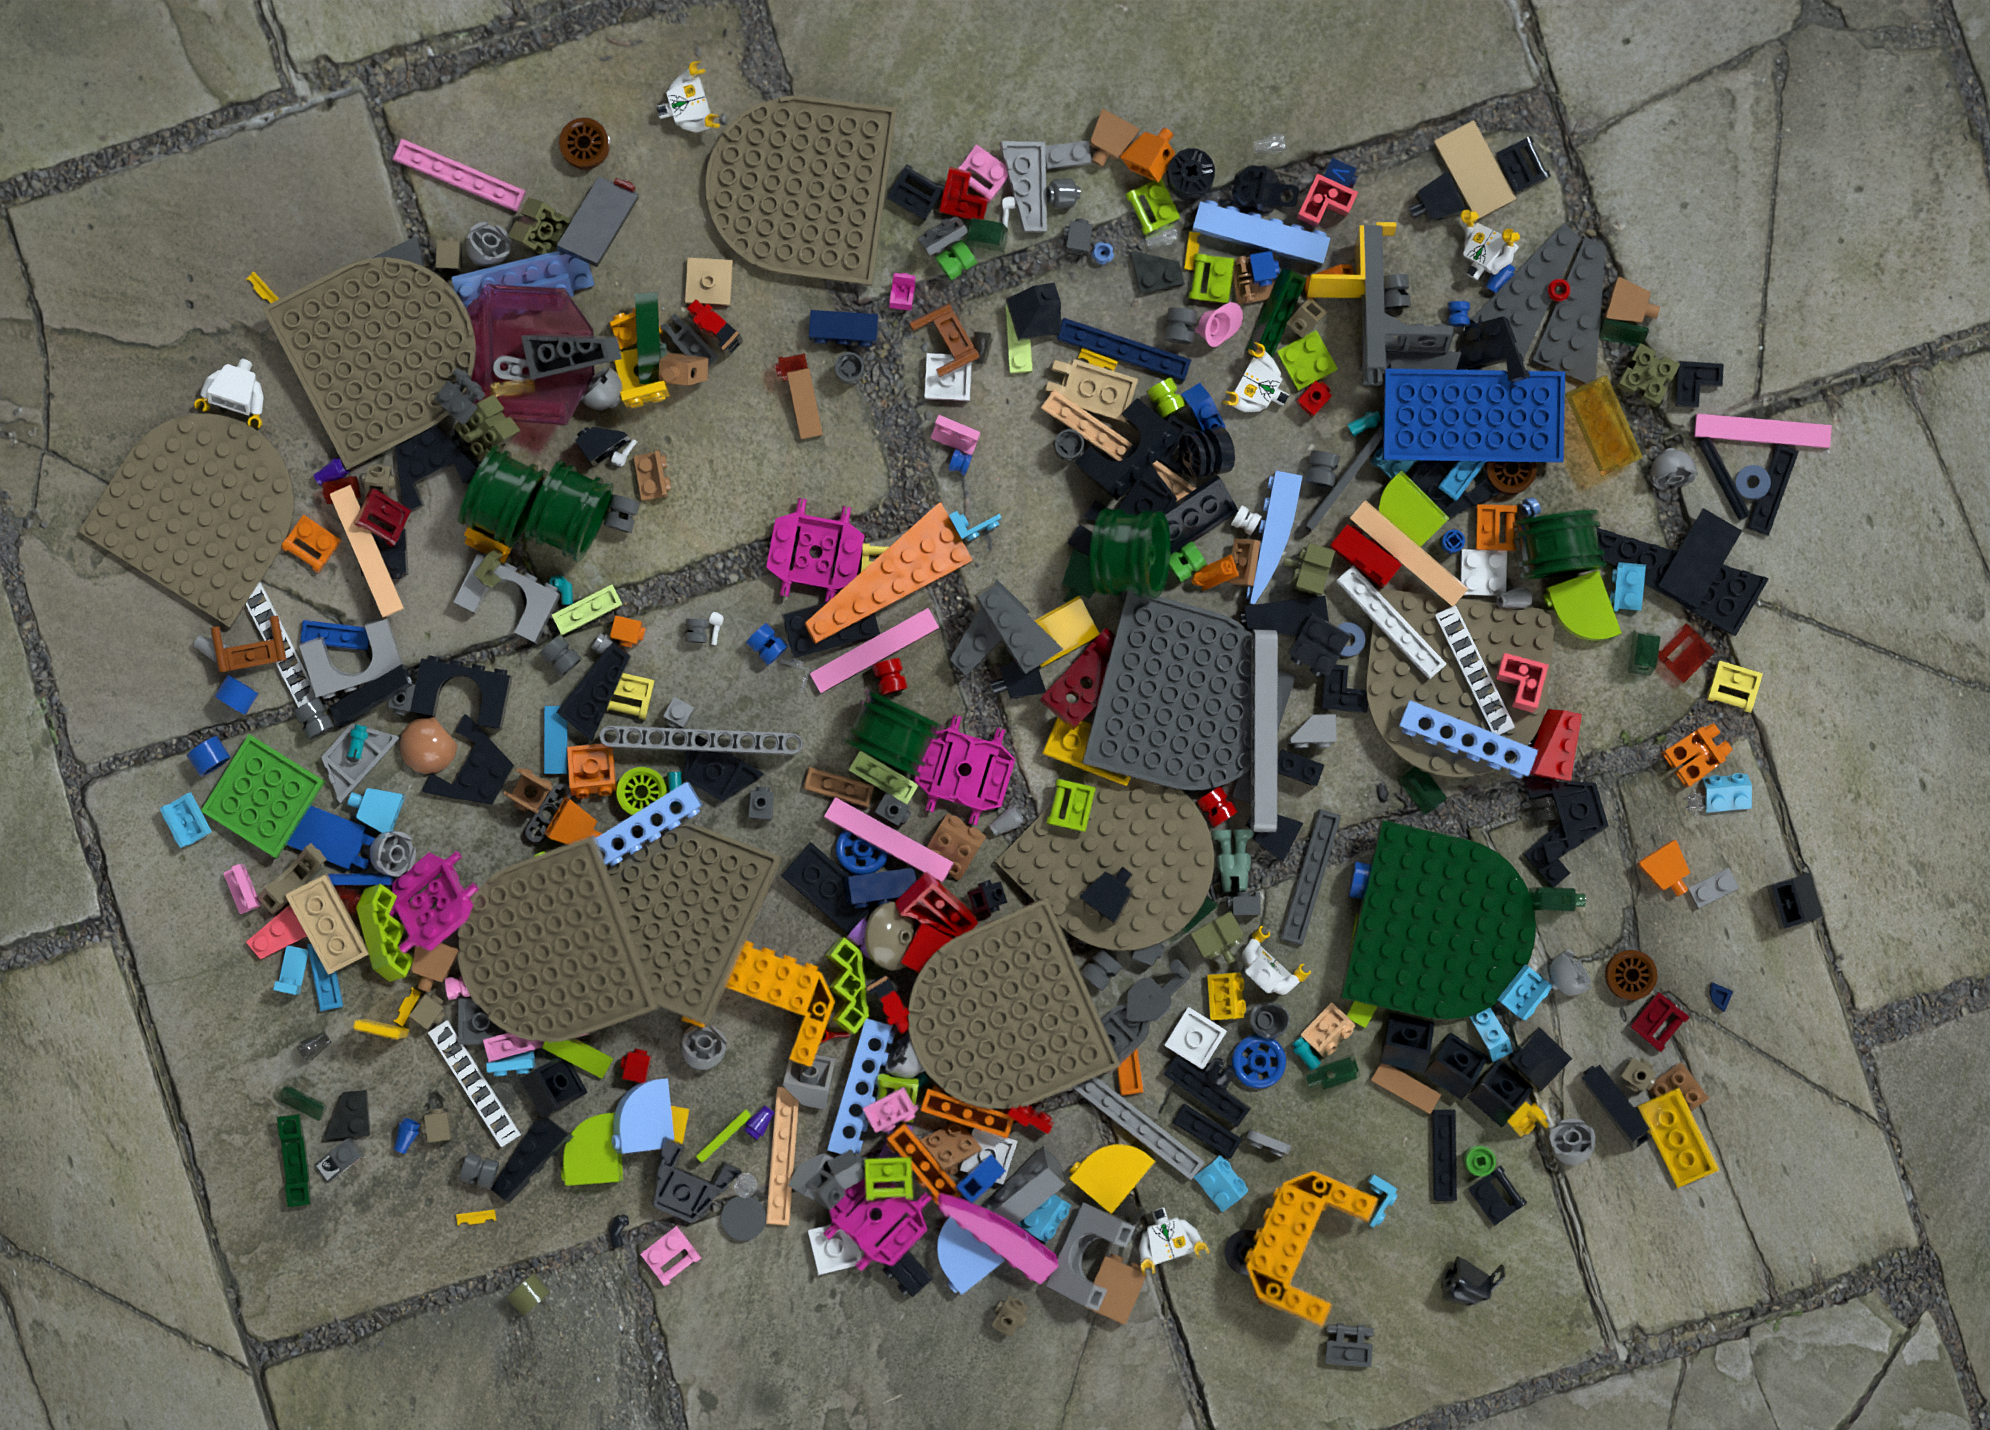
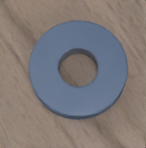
(1761, 489)
(1359, 637)

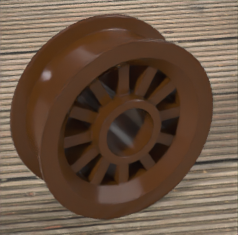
(594, 126)
(1508, 489)
(1651, 975)

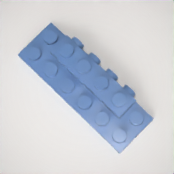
(544, 270)

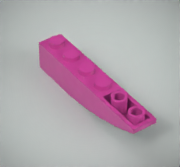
(1002, 1237)

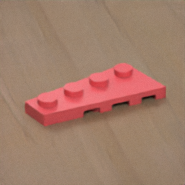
(277, 934)

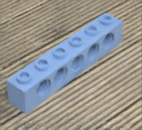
(1524, 755)
(624, 830)
(871, 1029)

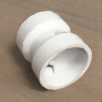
(1246, 520)

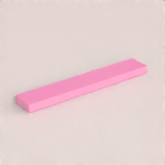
(459, 175)
(1762, 431)
(874, 650)
(888, 840)

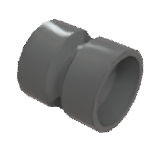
(1395, 292)
(1180, 325)
(849, 368)
(1069, 445)
(1322, 469)
(625, 506)
(561, 657)
(313, 718)
(1101, 970)
(479, 1171)

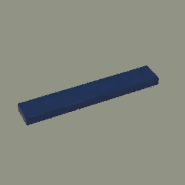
(1124, 349)

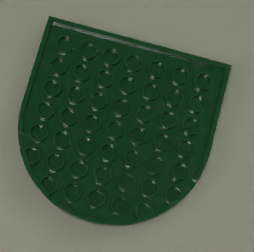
(1438, 926)

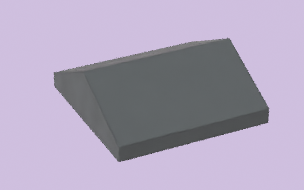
(474, 1023)

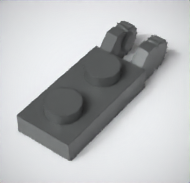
(689, 341)

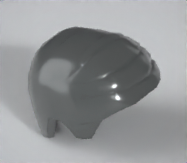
(1269, 1020)

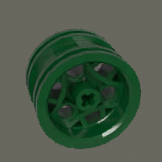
(501, 496)
(569, 511)
(1559, 544)
(1130, 553)
(892, 733)

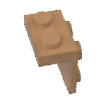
(956, 843)

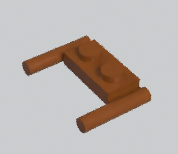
(952, 335)
(249, 654)

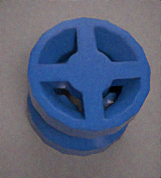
(960, 462)

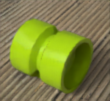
(1166, 398)

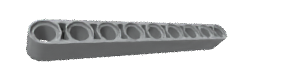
(1264, 730)
(690, 740)

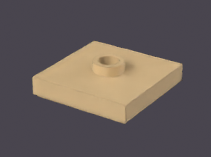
(709, 281)

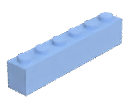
(1261, 233)

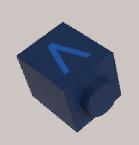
(1341, 173)

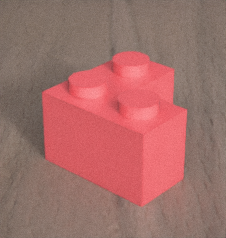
(1326, 194)
(1528, 677)

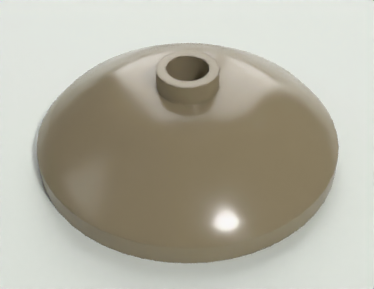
(885, 934)

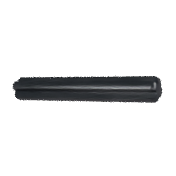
(1724, 478)

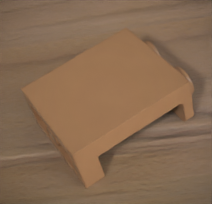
(1122, 1286)

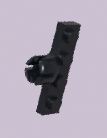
(1209, 1087)

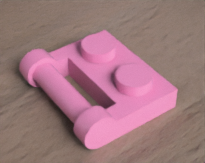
(988, 168)
(665, 1250)

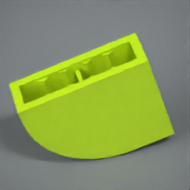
(1411, 509)
(1583, 607)
(590, 1153)

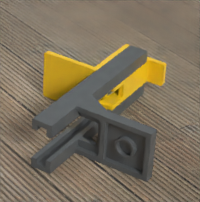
(1378, 326)

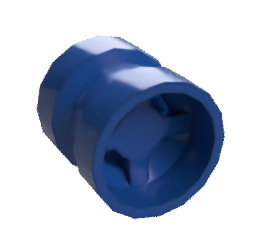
(1458, 313)
(1450, 544)

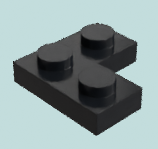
(1692, 376)
(1339, 697)
(1553, 872)

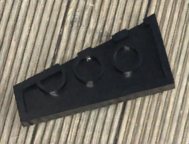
(592, 696)
(535, 1149)

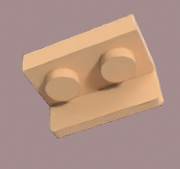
(1328, 1030)

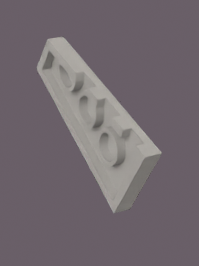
(1027, 177)

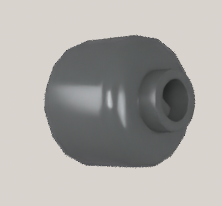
(1062, 193)

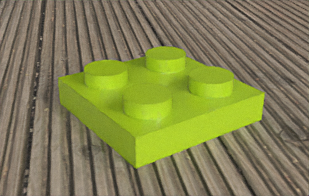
(1307, 360)

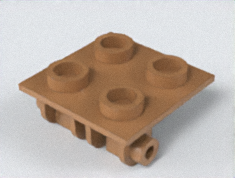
(1243, 283)
(1682, 1078)
(951, 1146)

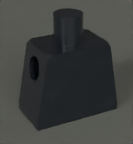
(1437, 200)
(1018, 683)
(1280, 841)
(1109, 894)

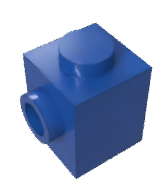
(1263, 268)

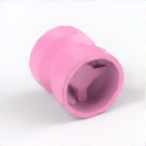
(455, 988)

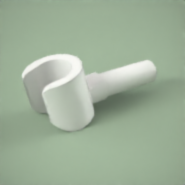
(1007, 203)
(619, 459)
(717, 620)

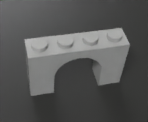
(540, 598)
(328, 679)
(1069, 1277)

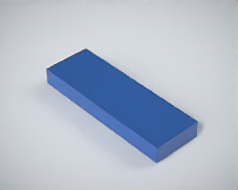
(336, 634)
(361, 879)

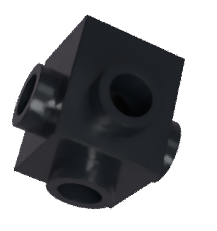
(987, 897)

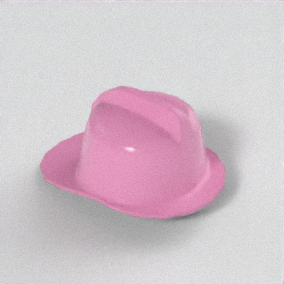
(1220, 324)

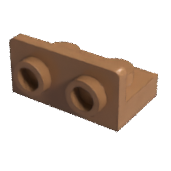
(651, 475)
(1245, 558)

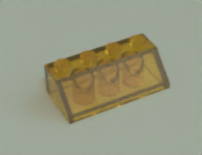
(1603, 425)

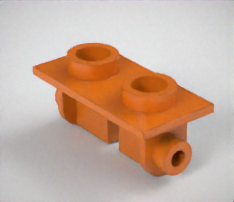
(1215, 573)

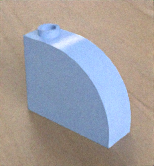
(643, 1117)
(964, 1257)

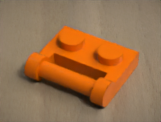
(1489, 527)
(315, 537)

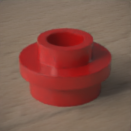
(1558, 283)

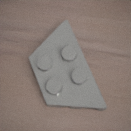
(348, 772)

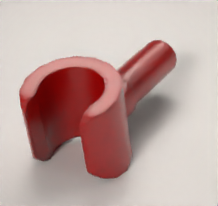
(834, 1035)

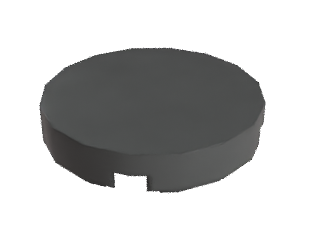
(743, 1218)

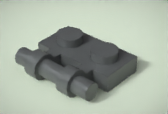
(942, 235)
(455, 401)
(1349, 1353)

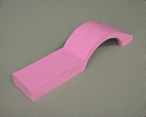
(509, 1045)

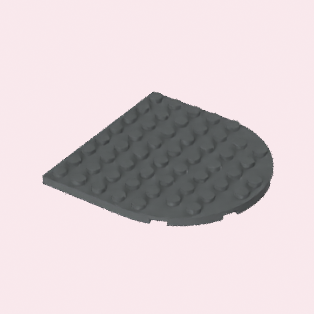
(1175, 697)

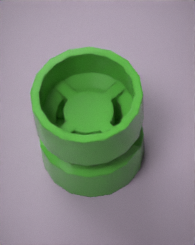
(956, 260)
(1194, 561)
(1479, 1160)

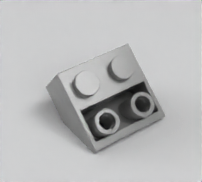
(1316, 730)

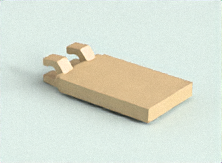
(1094, 388)

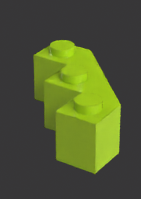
(382, 933)
(849, 985)

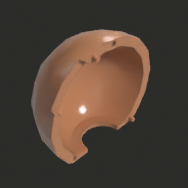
(427, 746)

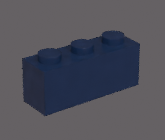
(843, 328)
(878, 886)

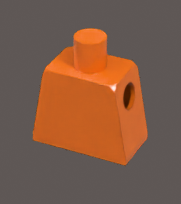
(1150, 154)
(571, 823)
(1666, 868)

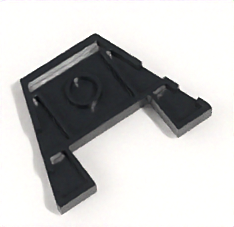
(1491, 344)
(425, 456)
(1431, 474)
(1147, 494)
(482, 772)
(1578, 811)
(683, 1192)

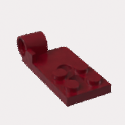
(1089, 667)

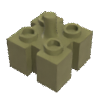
(539, 228)
(1647, 375)
(487, 428)
(1311, 569)
(1218, 937)

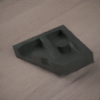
(1156, 273)
(351, 1116)

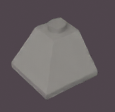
(809, 1083)
(807, 1170)

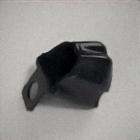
(1260, 189)
(1468, 1284)

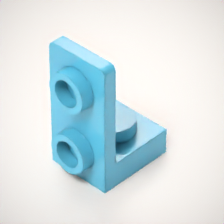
(960, 524)
(292, 970)
(1492, 1034)
(1381, 1186)

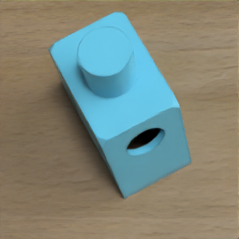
(378, 808)

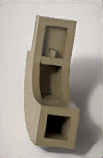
(299, 873)

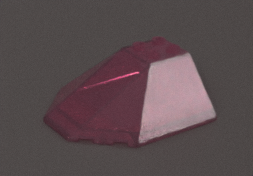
(498, 322)

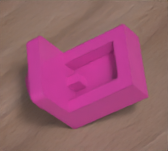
(902, 291)

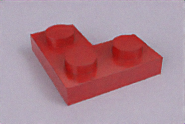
(957, 201)
(1027, 1115)

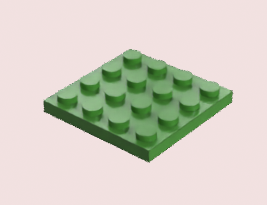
(263, 796)

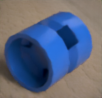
(761, 638)

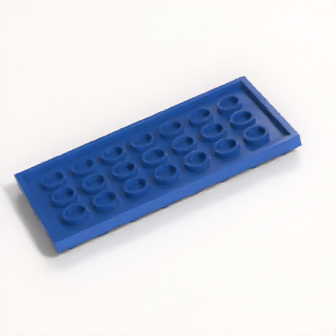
(1473, 416)

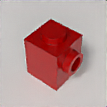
(1314, 398)
(636, 1065)

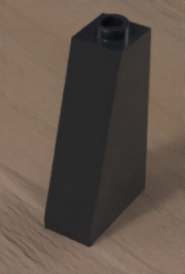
(1283, 616)
(1616, 1106)

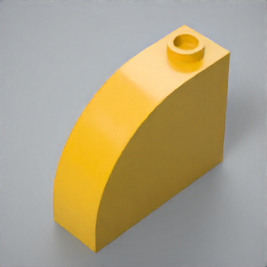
(1111, 1173)

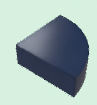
(1720, 996)

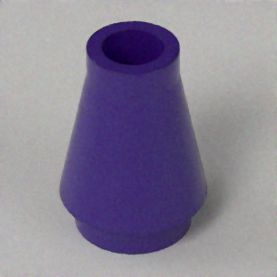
(332, 471)
(758, 1123)

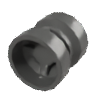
(696, 630)

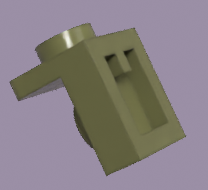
(487, 568)

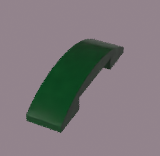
(647, 337)
(295, 1160)

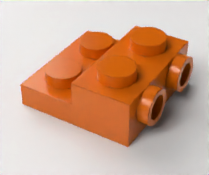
(591, 770)

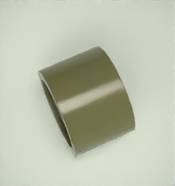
(528, 1294)

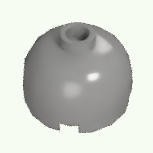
(487, 245)
(603, 390)
(1673, 468)
(392, 853)
(1569, 975)
(703, 1047)
(904, 1061)
(1572, 1141)

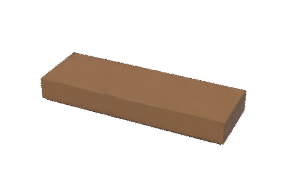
(804, 403)
(839, 787)
(1406, 1087)

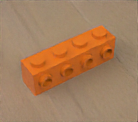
(953, 1109)
(923, 1164)

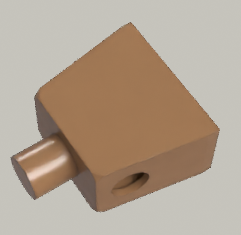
(1111, 137)
(1629, 303)
(678, 367)
(433, 964)

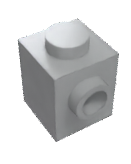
(678, 713)

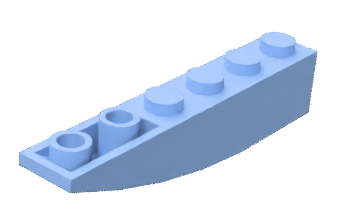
(1275, 528)

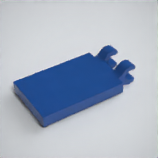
(333, 836)

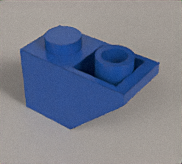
(1202, 407)
(981, 1178)

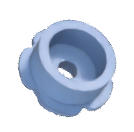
(1107, 248)
(1530, 507)

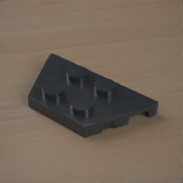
(718, 772)

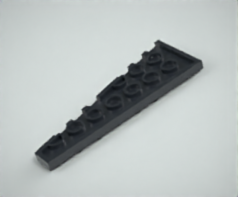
(1725, 602)

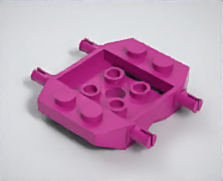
(820, 533)
(965, 788)
(426, 925)
(868, 1232)

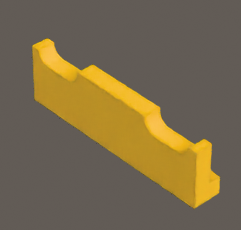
(1192, 248)
(261, 288)
(1097, 359)
(407, 1006)
(476, 1217)

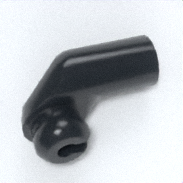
(615, 1229)

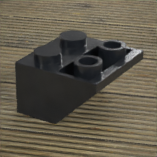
(1794, 901)

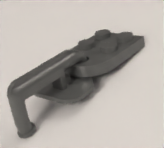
(1145, 1004)

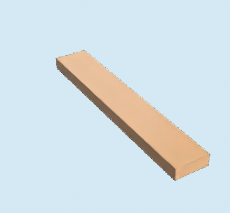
(367, 553)
(1409, 553)
(782, 1157)

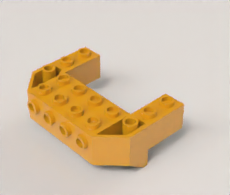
(787, 986)
(1287, 1235)

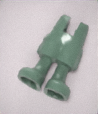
(1236, 864)

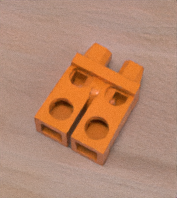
(1702, 749)

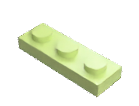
(1019, 351)
(587, 610)
(883, 777)

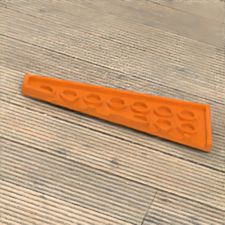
(912, 562)

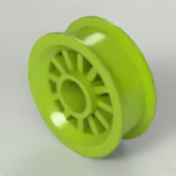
(632, 774)

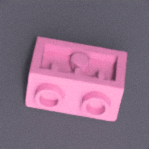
(955, 435)
(242, 888)
(889, 1110)

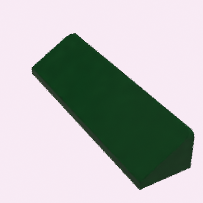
(1277, 311)

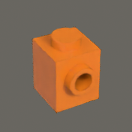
(627, 631)

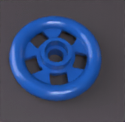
(849, 862)
(1252, 1079)

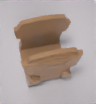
(518, 794)

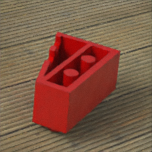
(1365, 555)
(1556, 745)
(937, 906)

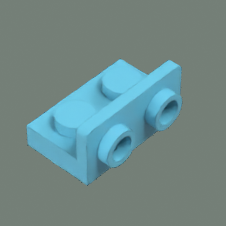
(1629, 586)

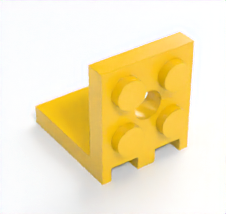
(632, 392)

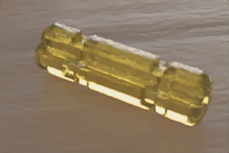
(512, 388)

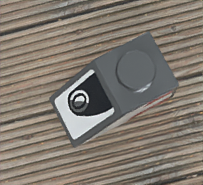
(339, 1159)

